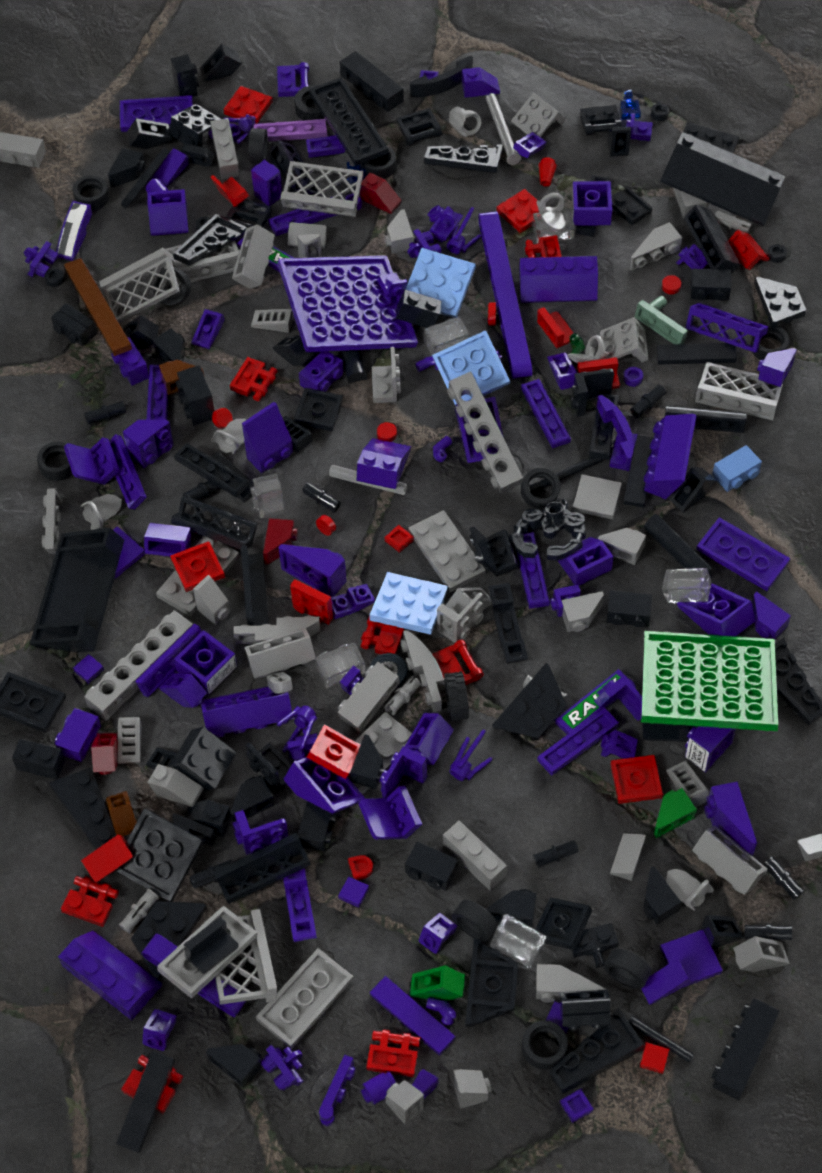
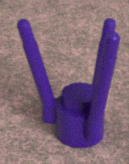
(245, 124)
(457, 241)
(304, 718)
(461, 767)

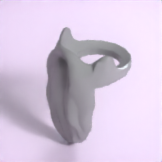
(457, 118)
(552, 215)
(589, 353)
(231, 437)
(101, 509)
(688, 888)

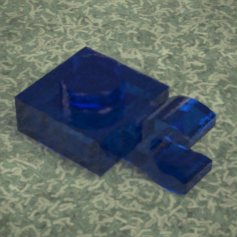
(629, 106)

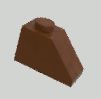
(169, 374)
(121, 813)

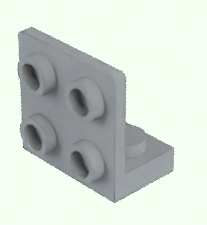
(536, 116)
(625, 339)
(386, 380)
(456, 625)

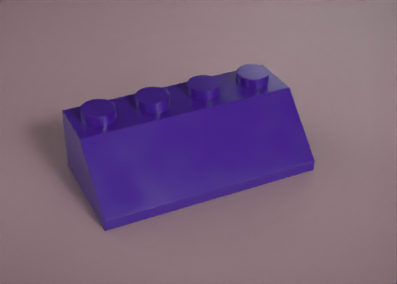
(558, 279)
(669, 454)
(245, 710)
(109, 973)

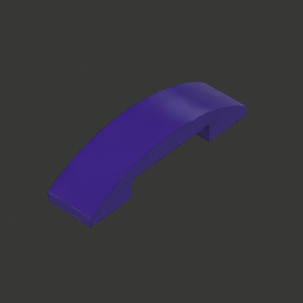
(610, 412)
(299, 906)

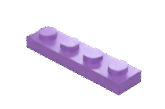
(294, 130)

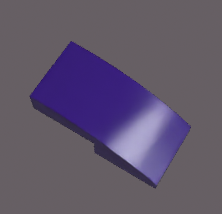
(351, 602)

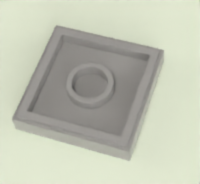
(597, 496)

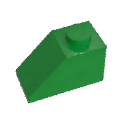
(674, 812)
(438, 983)

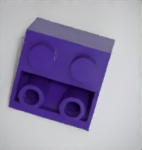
(167, 212)
(148, 440)
(588, 561)

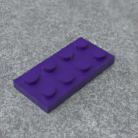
(152, 109)
(743, 554)

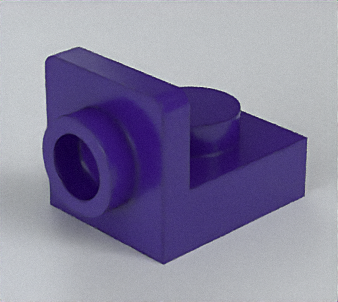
(639, 129)
(692, 257)
(392, 285)
(562, 594)
(351, 679)
(619, 745)
(436, 932)
(158, 1029)

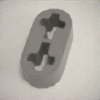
(279, 682)

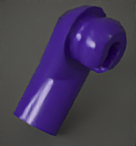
(425, 363)
(439, 449)
(445, 1009)

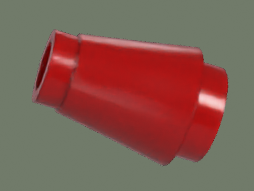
(546, 171)

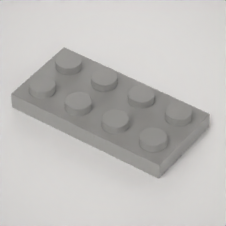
(446, 551)
(173, 590)
(388, 739)
(186, 975)
(304, 998)

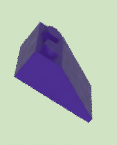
(266, 438)
(467, 440)
(382, 463)
(314, 567)
(722, 614)
(321, 786)
(729, 814)

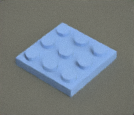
(442, 279)
(473, 356)
(408, 603)

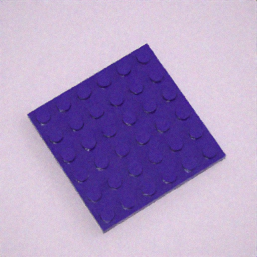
(343, 305)

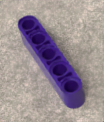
(160, 948)

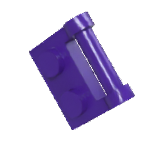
(287, 79)

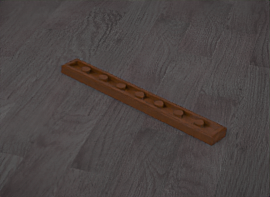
(98, 307)

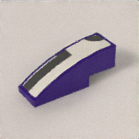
(73, 230)

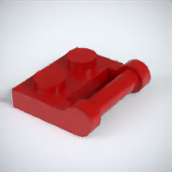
(449, 664)

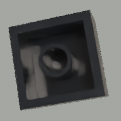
(195, 395)
(203, 758)

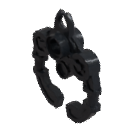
(553, 520)

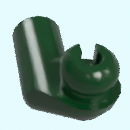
(577, 344)

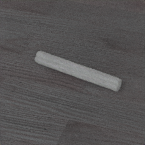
(351, 475)

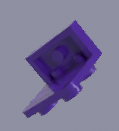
(93, 464)
(625, 691)
(403, 763)
(391, 816)
(258, 837)

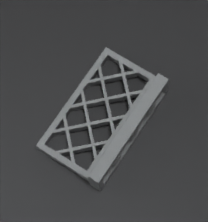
(315, 202)
(217, 265)
(136, 273)
(737, 400)
(263, 969)

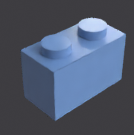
(737, 468)

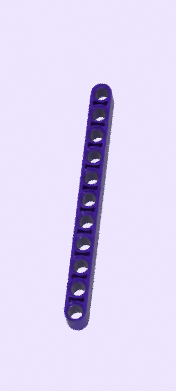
(505, 295)

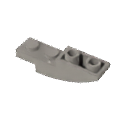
(254, 634)
(425, 667)

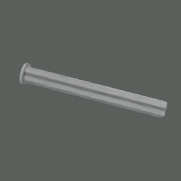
(512, 155)

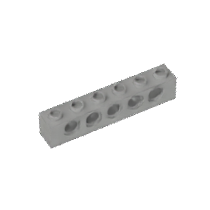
(467, 385)
(107, 704)

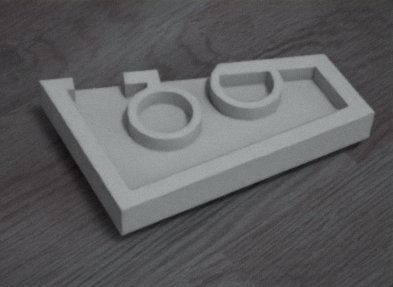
(51, 503)

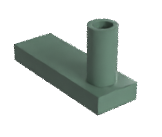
(660, 323)

